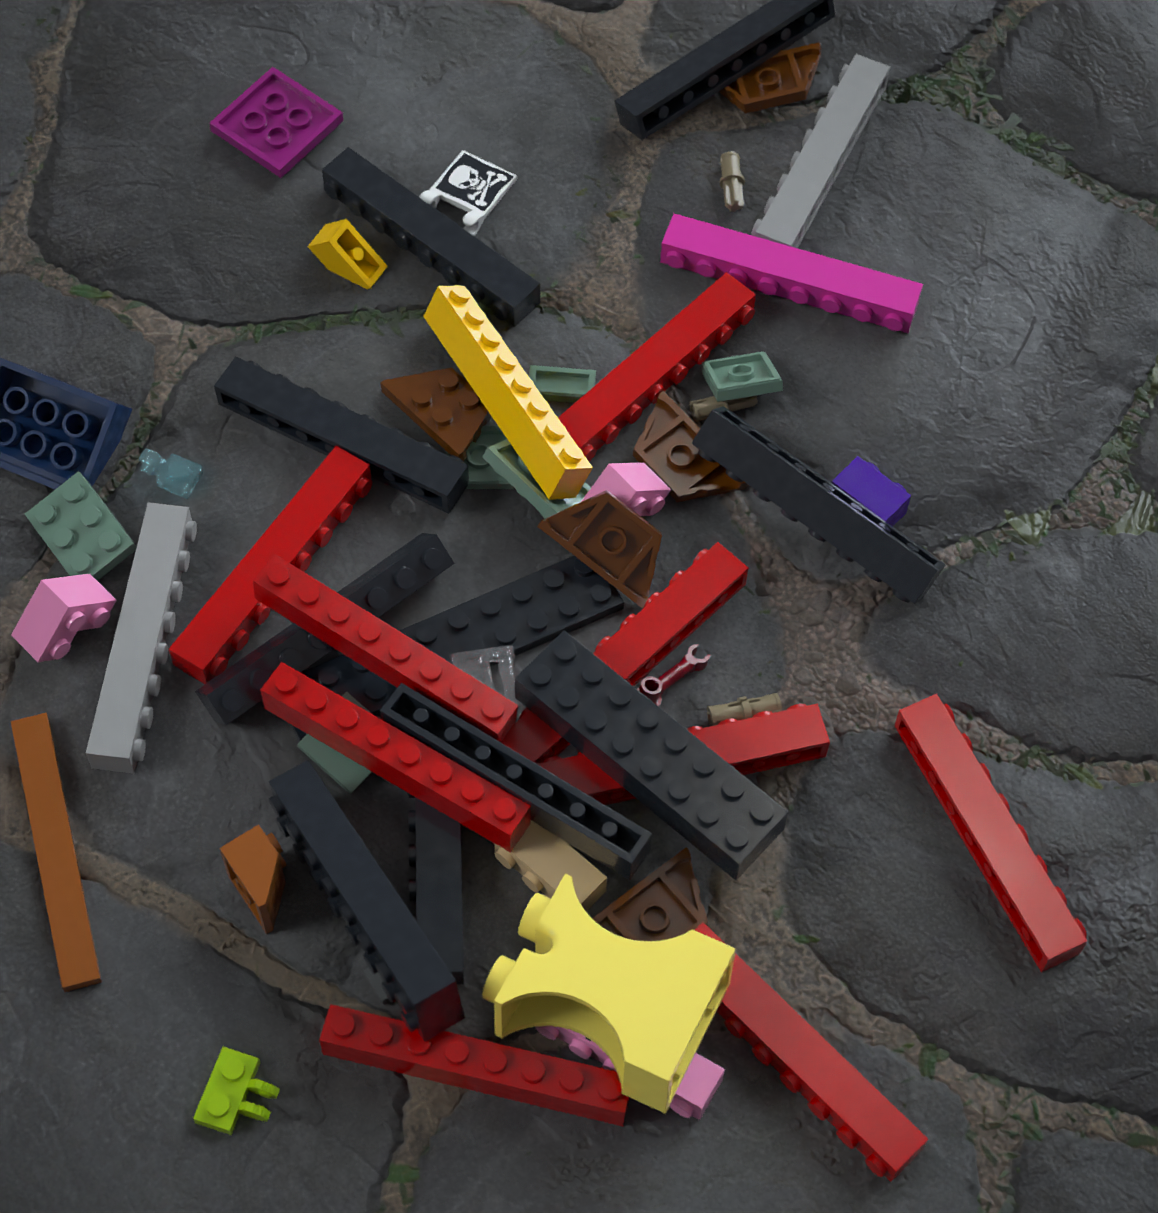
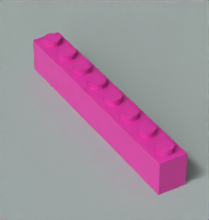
(791, 273)

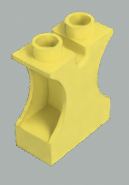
(628, 996)

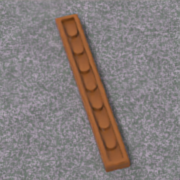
(56, 853)

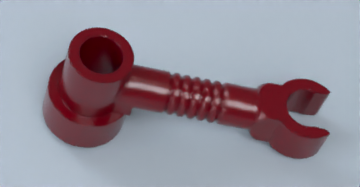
(654, 687)

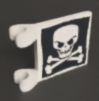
(471, 186)

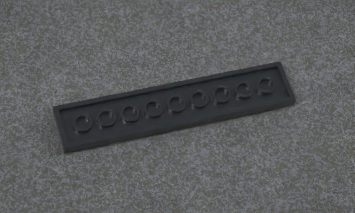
(513, 615)

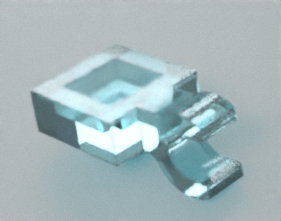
(173, 475)

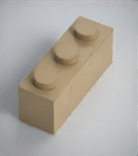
(545, 860)

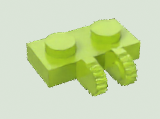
(228, 1090)

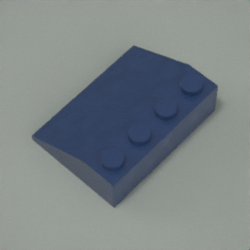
(55, 427)

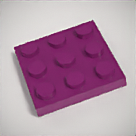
(276, 122)

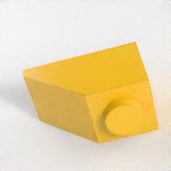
(347, 254)

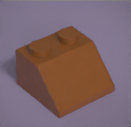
(257, 873)

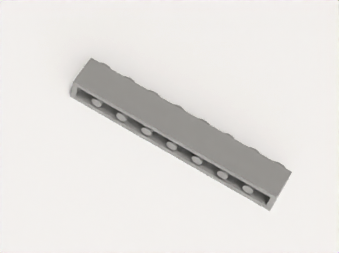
(823, 152)
(140, 639)

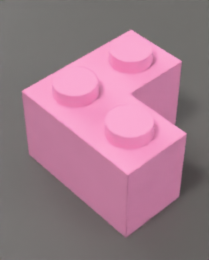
(634, 486)
(59, 611)

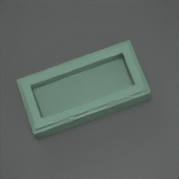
(562, 383)

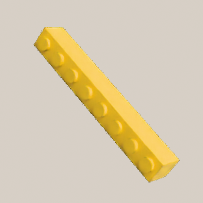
(507, 393)

